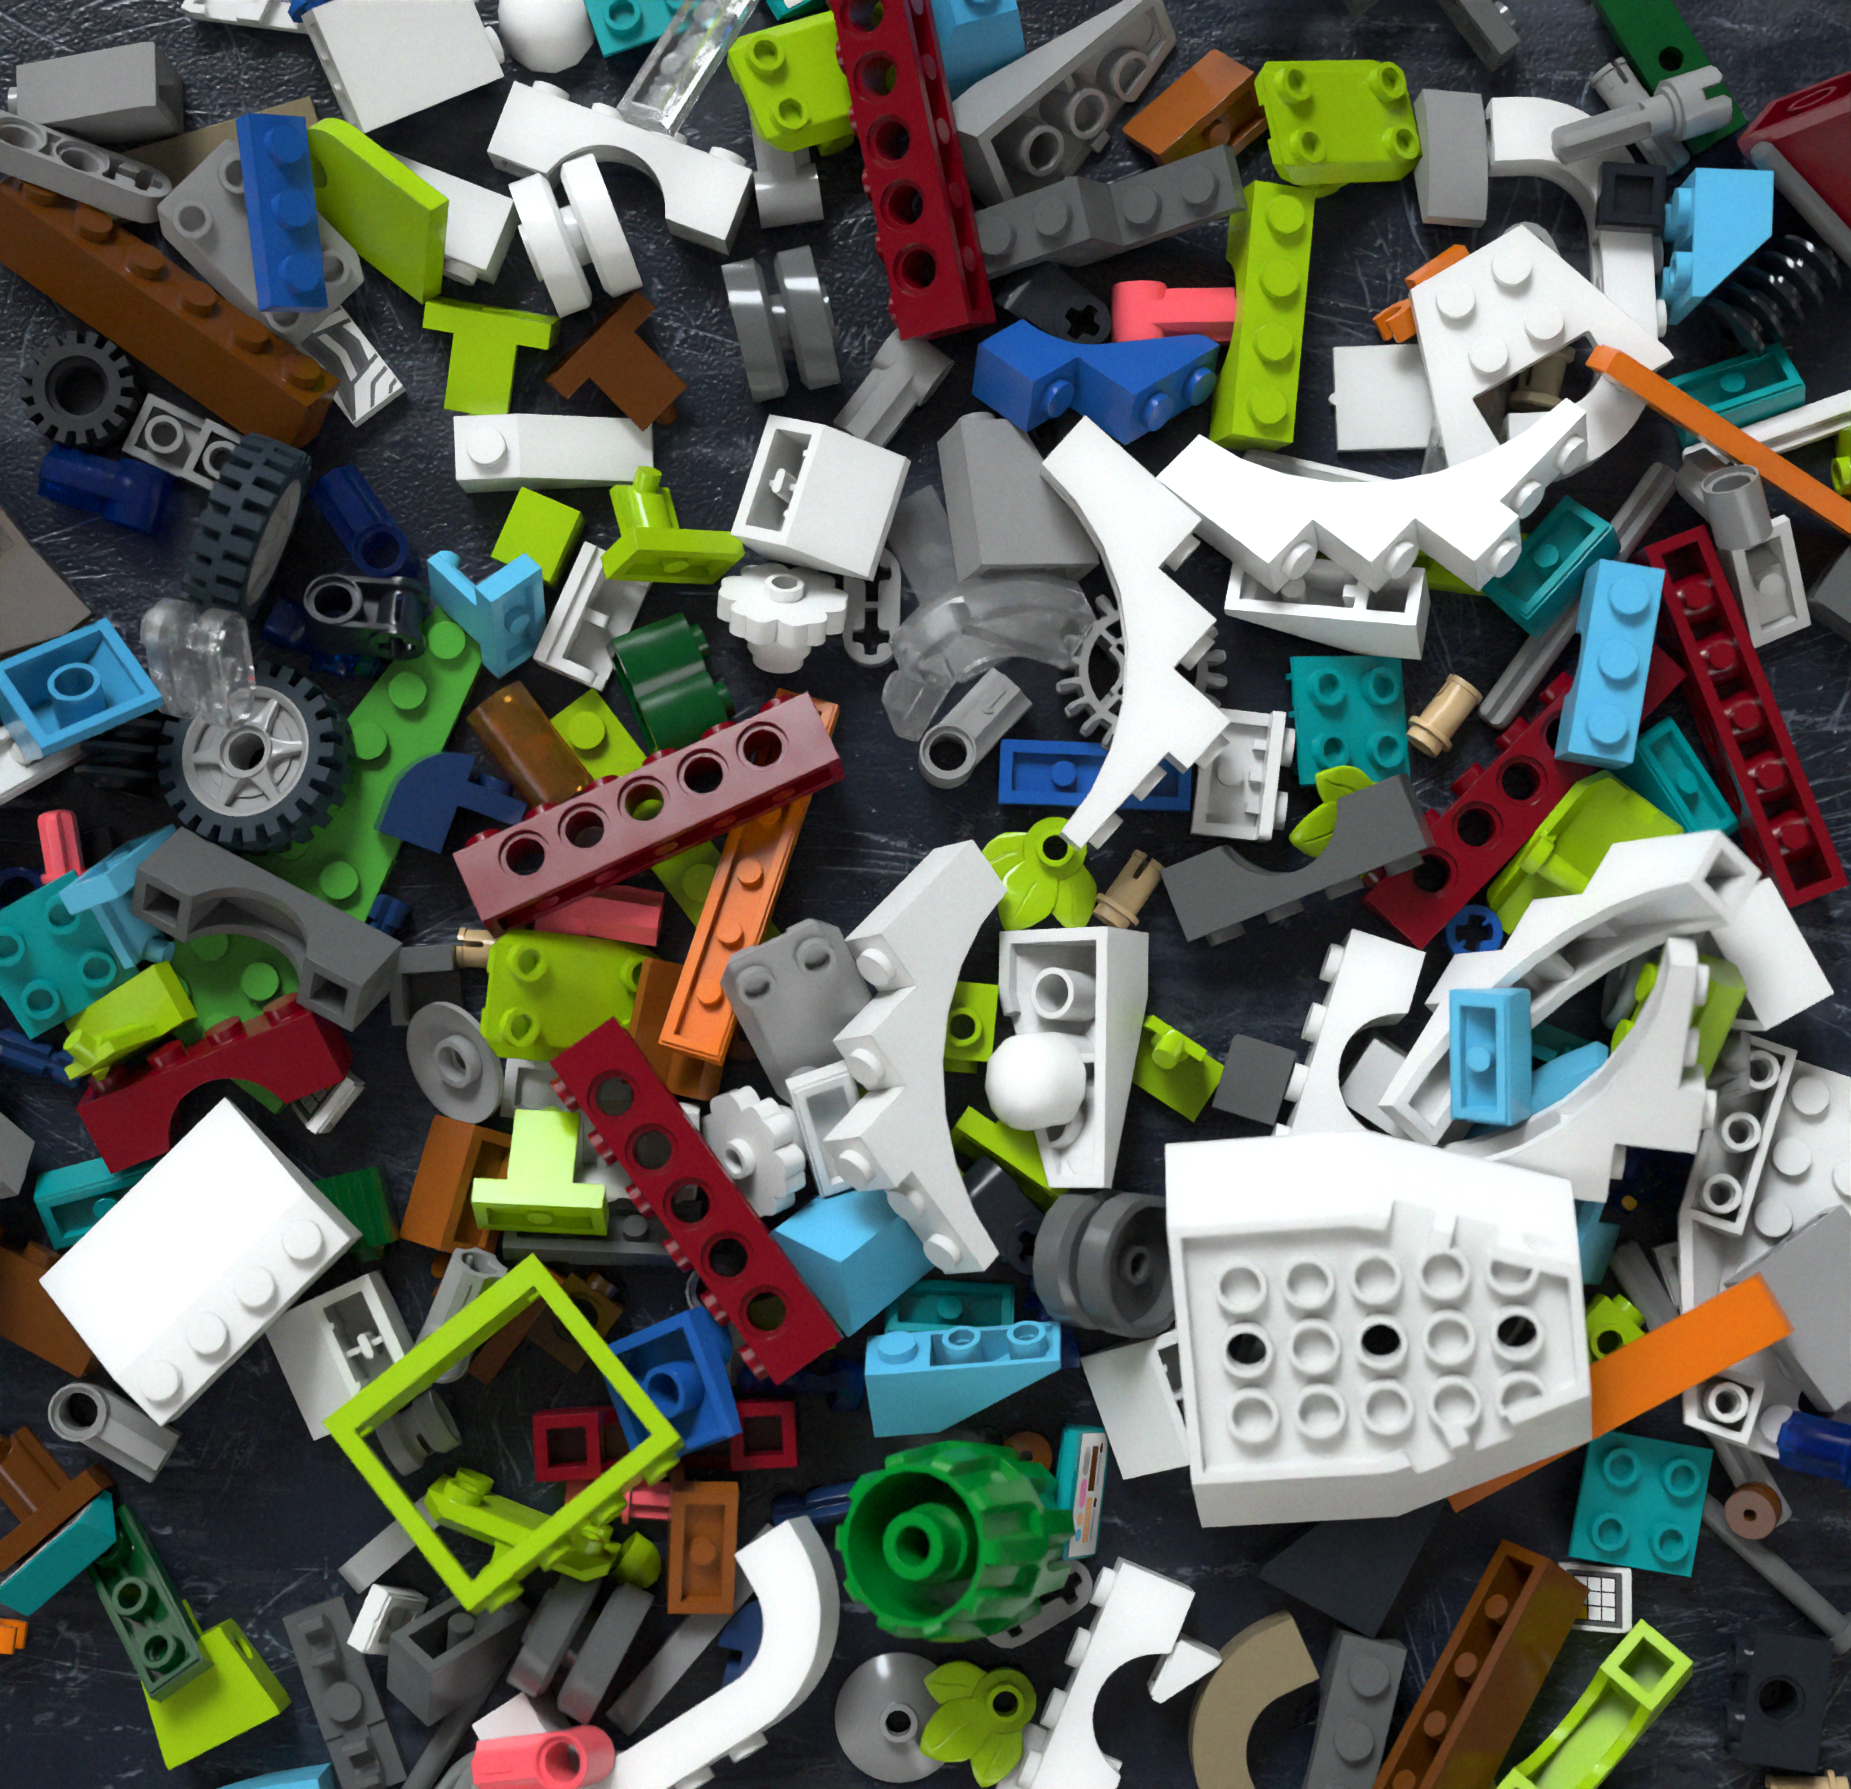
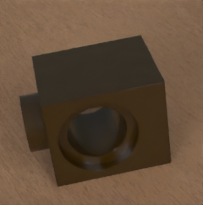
(555, 1337)

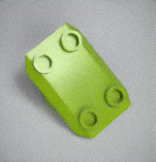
(796, 84)
(1338, 122)
(1573, 844)
(556, 990)
(470, 1508)

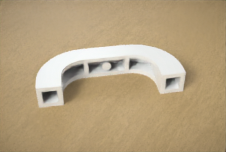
(1620, 262)
(799, 1635)

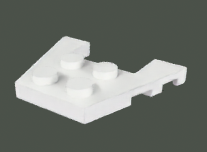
(1501, 317)

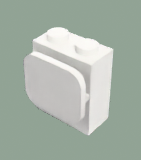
(401, 55)

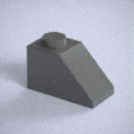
(450, 1655)

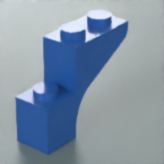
(1116, 385)

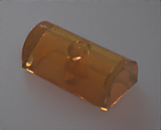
(529, 747)

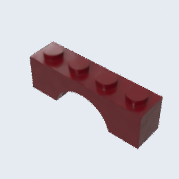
(139, 1109)
(590, 1440)

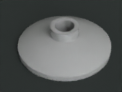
(454, 1063)
(863, 1704)

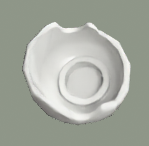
(546, 32)
(1035, 1081)

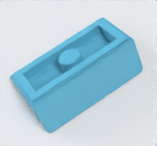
(1490, 1055)

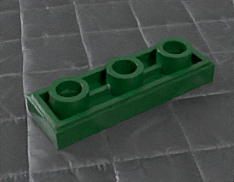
(1654, 31)
(158, 1628)

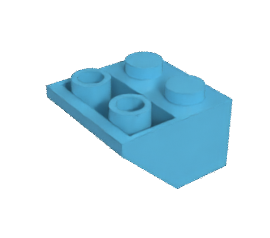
(1710, 232)

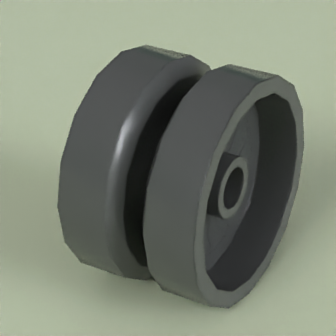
(782, 323)
(1106, 1262)
(580, 1639)

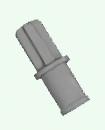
(1620, 88)

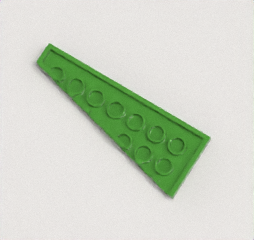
(347, 862)

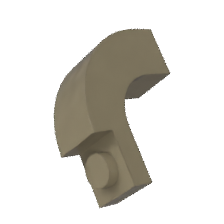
(1254, 1671)

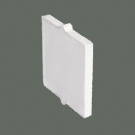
(1380, 398)

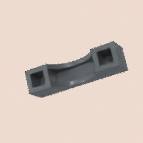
(1371, 831)
(204, 890)
(1354, 1709)

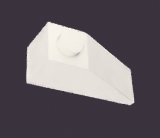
(477, 225)
(547, 451)
(1339, 609)

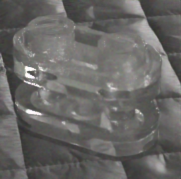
(200, 662)

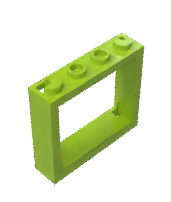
(435, 1357)

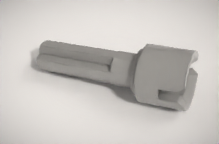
(1675, 110)

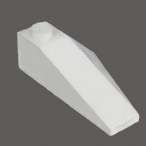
(1095, 995)

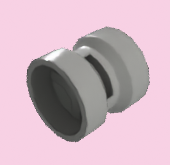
(419, 1432)

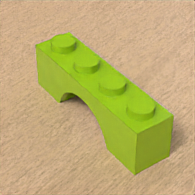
(1271, 266)
(1609, 1716)

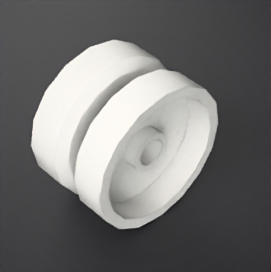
(574, 236)

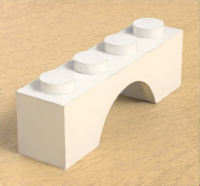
(700, 189)
(1366, 989)
(1134, 1618)

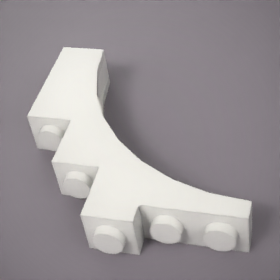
(1374, 529)
(1137, 532)
(1567, 942)
(896, 1049)
(1639, 1097)

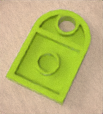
(379, 207)

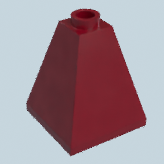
(1813, 136)

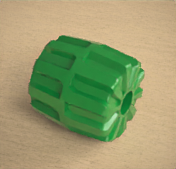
(954, 1541)

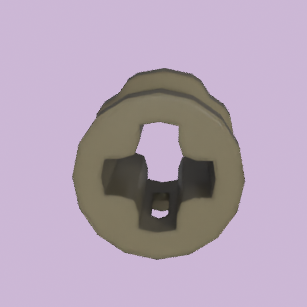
(1542, 383)

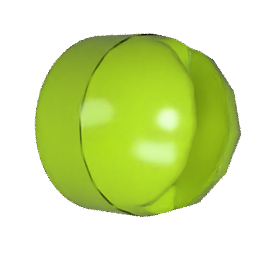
(636, 1562)

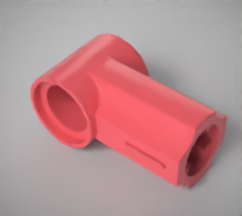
(1152, 311)
(613, 913)
(542, 1760)

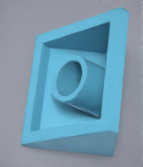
(853, 1254)

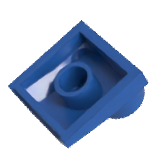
(684, 1376)

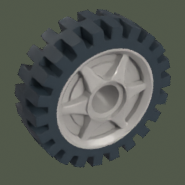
(246, 526)
(285, 791)

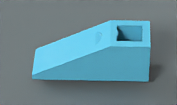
(947, 1375)

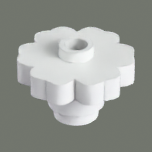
(781, 612)
(757, 1147)

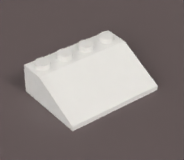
(197, 1262)

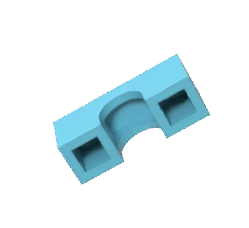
(1616, 645)

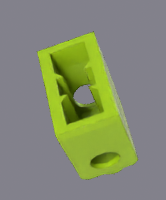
(220, 1701)

